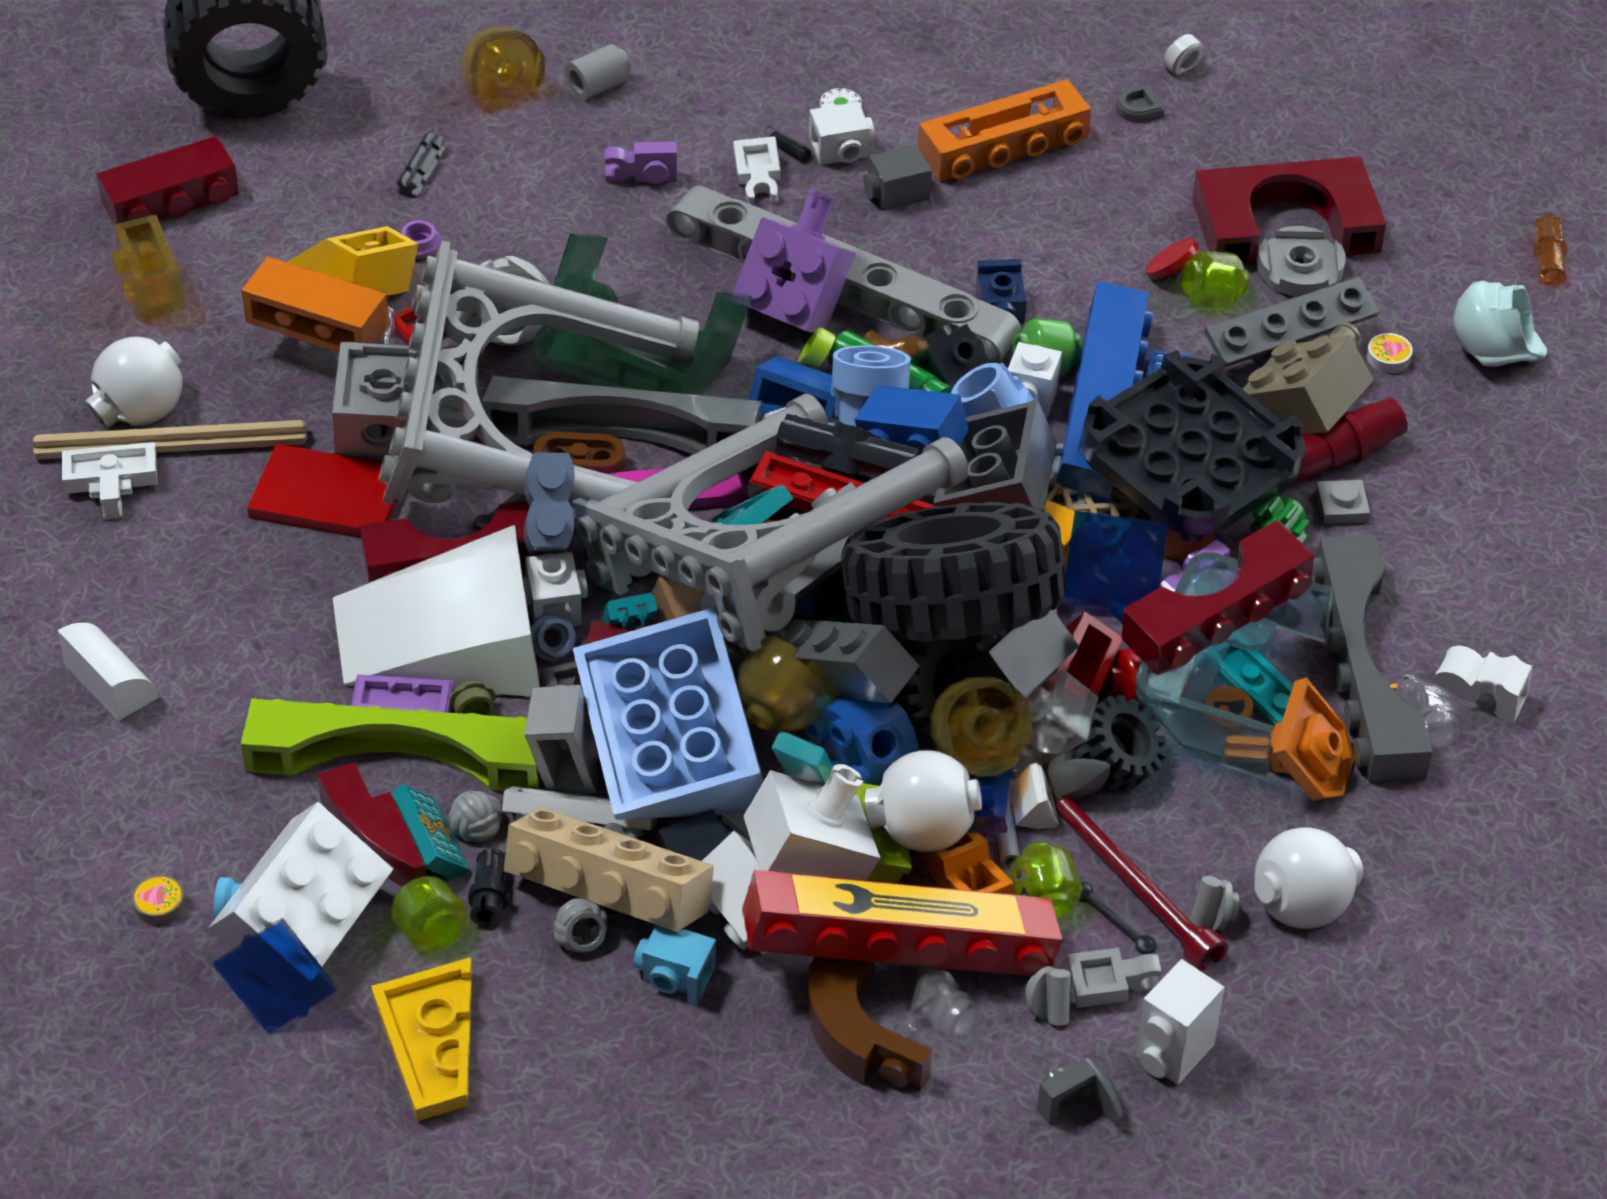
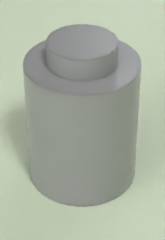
(598, 71)

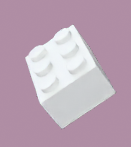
(312, 878)

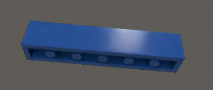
(1106, 368)

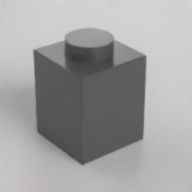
(898, 177)

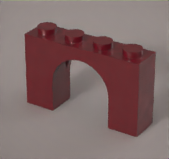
(1331, 187)

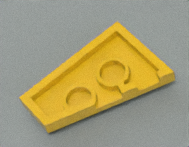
(429, 1034)

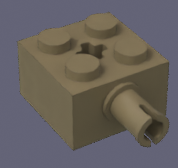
(1313, 379)

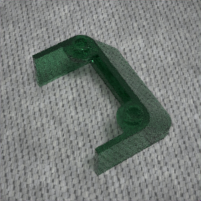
(620, 366)

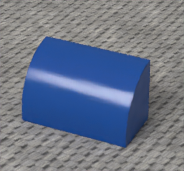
(784, 380)

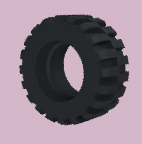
(245, 79)

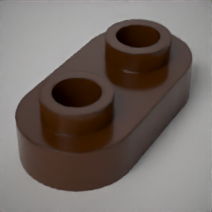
(586, 449)

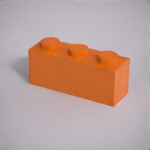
(313, 306)

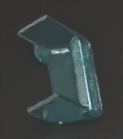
(1180, 693)

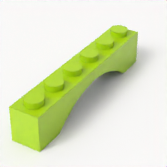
(297, 735)

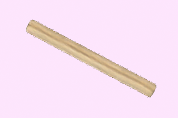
(177, 438)

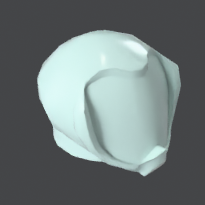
(1497, 324)

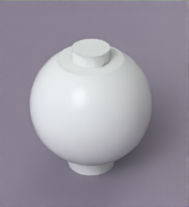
(135, 382)
(924, 801)
(1306, 877)

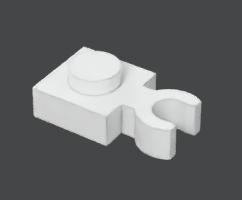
(758, 167)

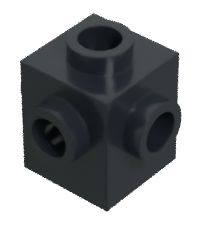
(952, 353)

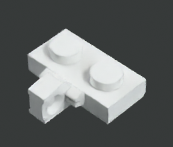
(109, 473)

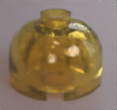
(498, 59)
(781, 688)
(982, 724)

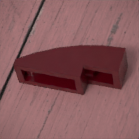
(372, 821)

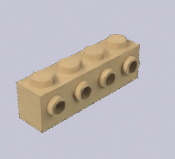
(609, 868)

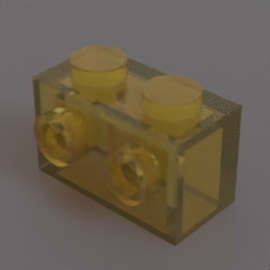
(148, 266)

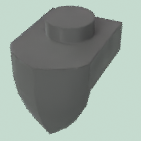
(1077, 777)
(1076, 1086)

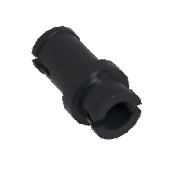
(489, 892)

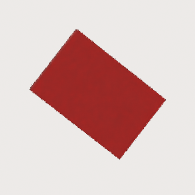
(320, 491)

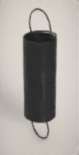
(790, 145)

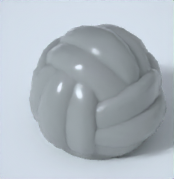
(475, 816)
(580, 925)

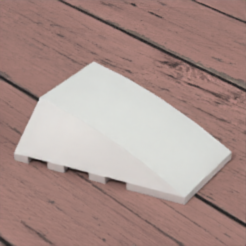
(444, 620)

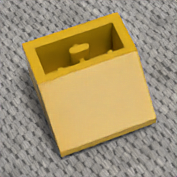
(367, 258)

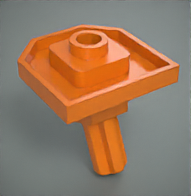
(1312, 744)

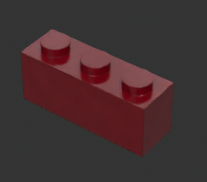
(169, 182)

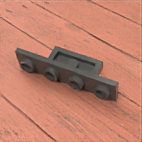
(1291, 320)

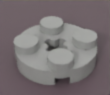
(1283, 275)

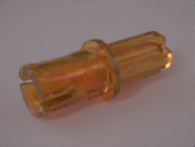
(1550, 250)

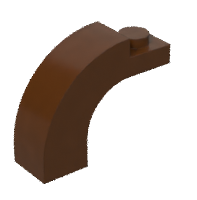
(850, 1037)

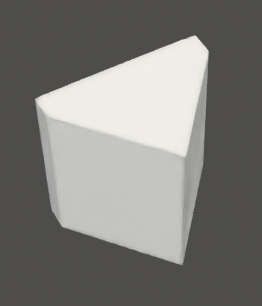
(1034, 800)

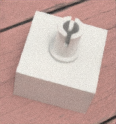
(812, 826)

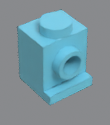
(677, 961)

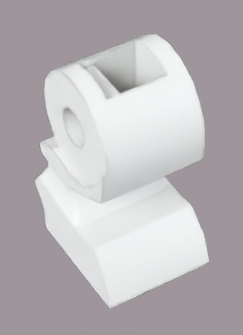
(1472, 676)

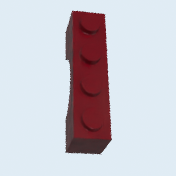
(398, 545)
(1173, 627)

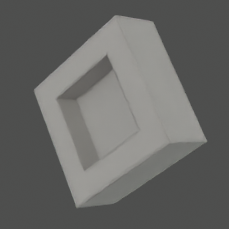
(1342, 502)

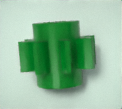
(1286, 511)

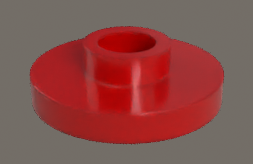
(1172, 259)

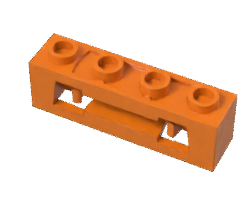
(1004, 131)

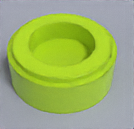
(816, 348)

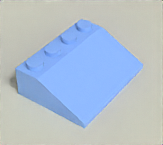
(669, 720)

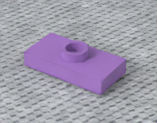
(403, 693)

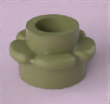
(471, 697)

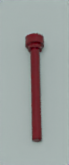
(1196, 941)

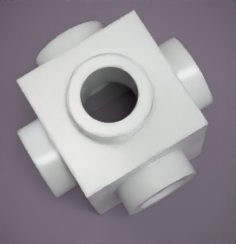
(552, 581)

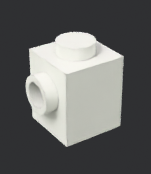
(840, 133)
(1038, 371)

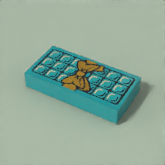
(430, 832)

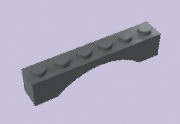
(687, 422)
(1389, 731)

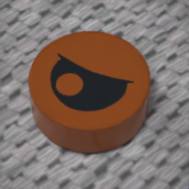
(1231, 700)

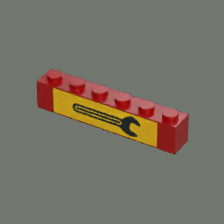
(900, 923)

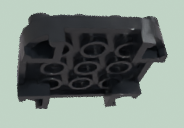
(1192, 446)

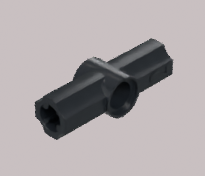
(840, 448)

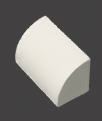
(105, 670)

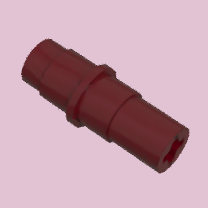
(1353, 437)

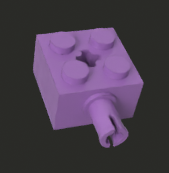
(799, 249)

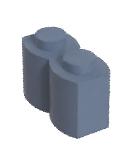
(547, 491)

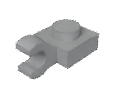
(1105, 978)

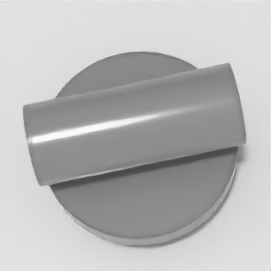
(1215, 904)
(1049, 995)

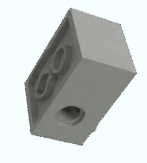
(369, 396)

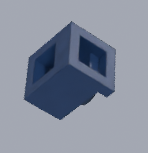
(1002, 286)

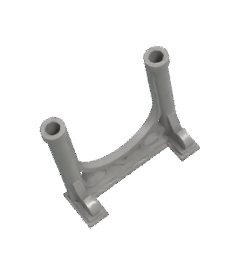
(457, 299)
(742, 564)

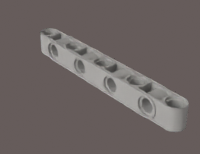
(872, 285)

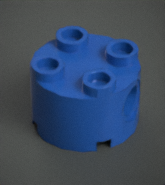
(864, 735)

